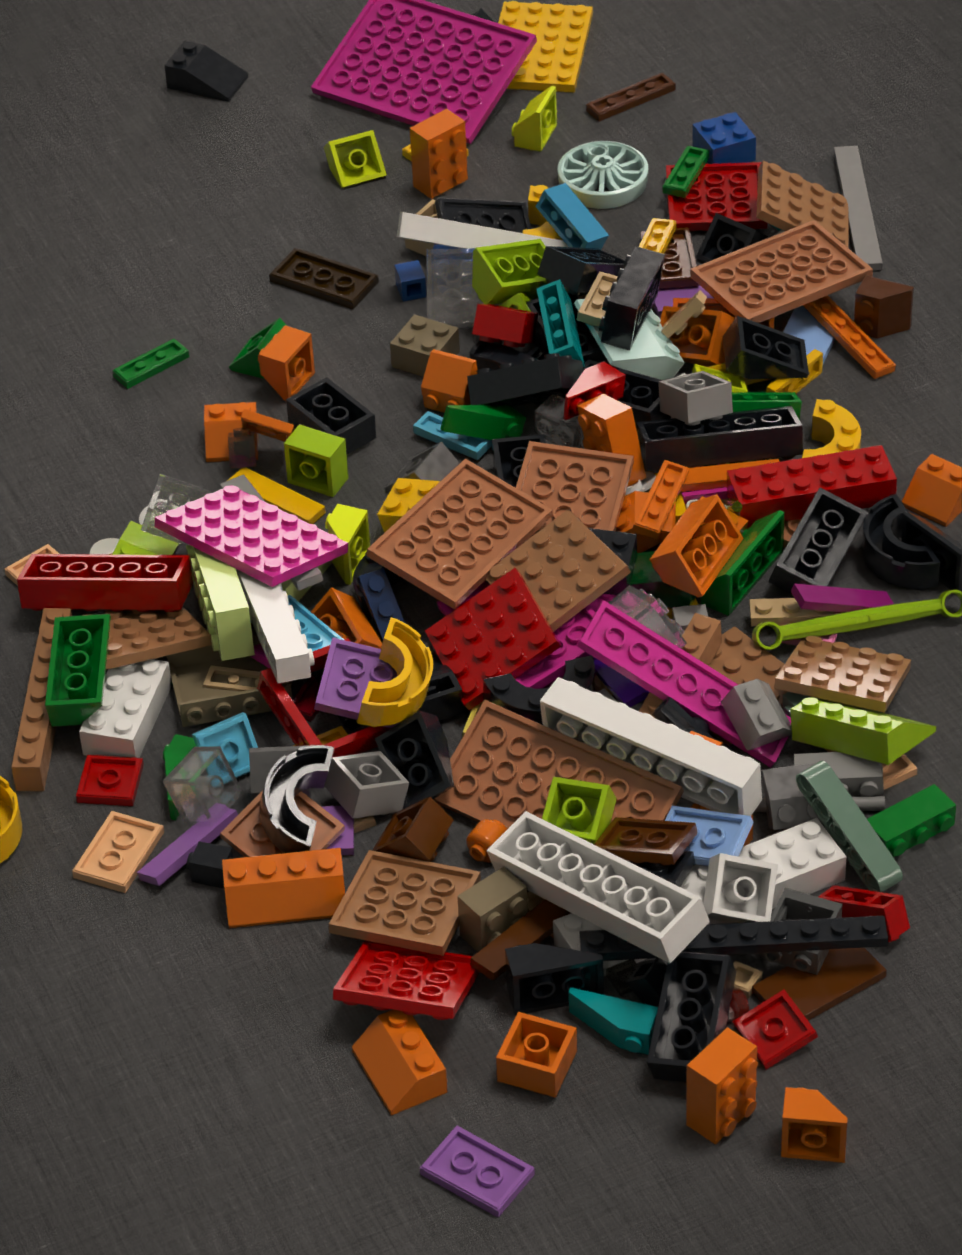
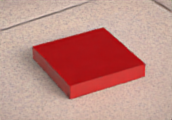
(109, 780)
(775, 1028)

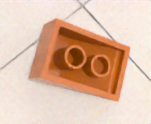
(702, 338)

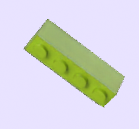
(507, 270)

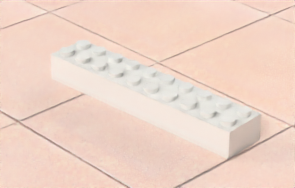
(805, 860)

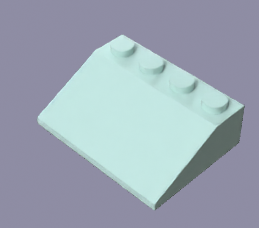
(650, 354)

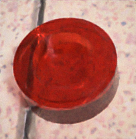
(739, 1003)

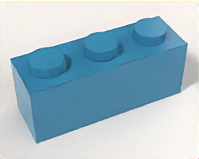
(571, 218)

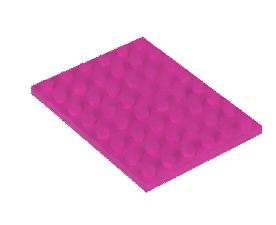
(424, 59)

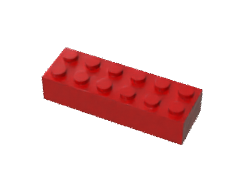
(789, 486)
(105, 582)

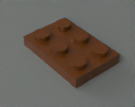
(647, 839)

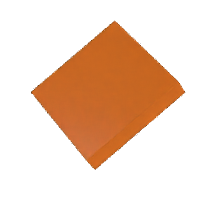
(266, 425)

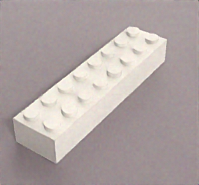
(706, 771)
(600, 886)

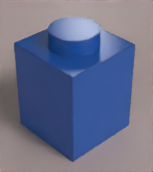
(410, 280)

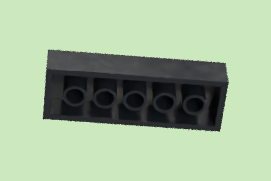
(730, 440)

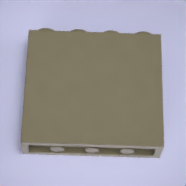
(204, 704)

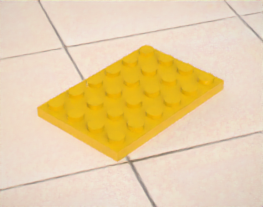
(559, 45)

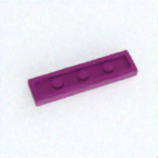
(837, 598)

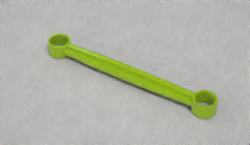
(858, 620)

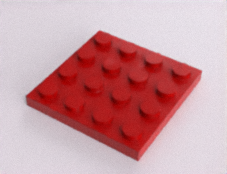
(719, 189)
(493, 636)
(406, 980)

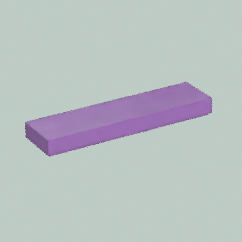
(177, 853)

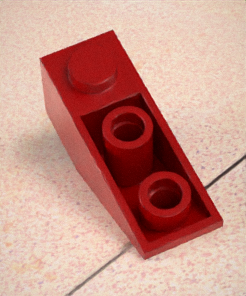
(593, 382)

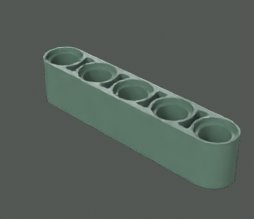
(849, 827)

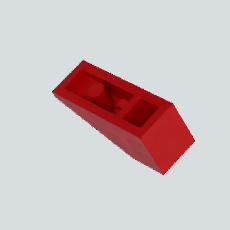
(871, 903)

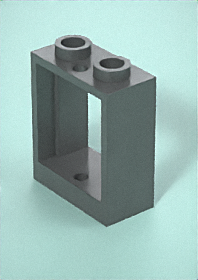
(795, 906)

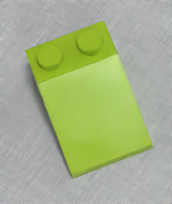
(138, 542)

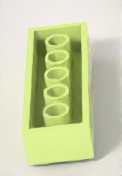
(222, 605)

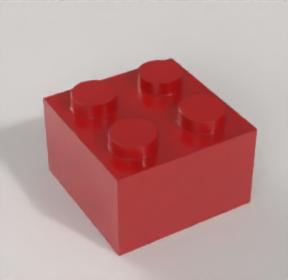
(504, 323)

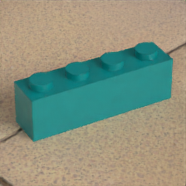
(559, 320)

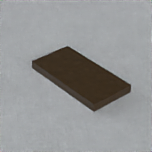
(324, 278)

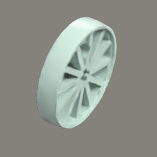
(604, 171)

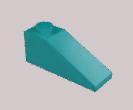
(618, 1020)

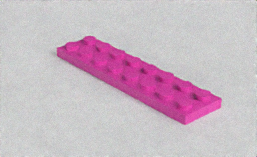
(667, 673)

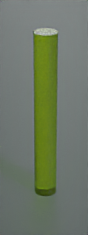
(731, 505)

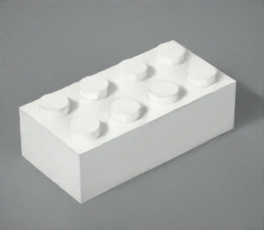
(128, 711)

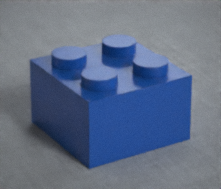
(726, 139)

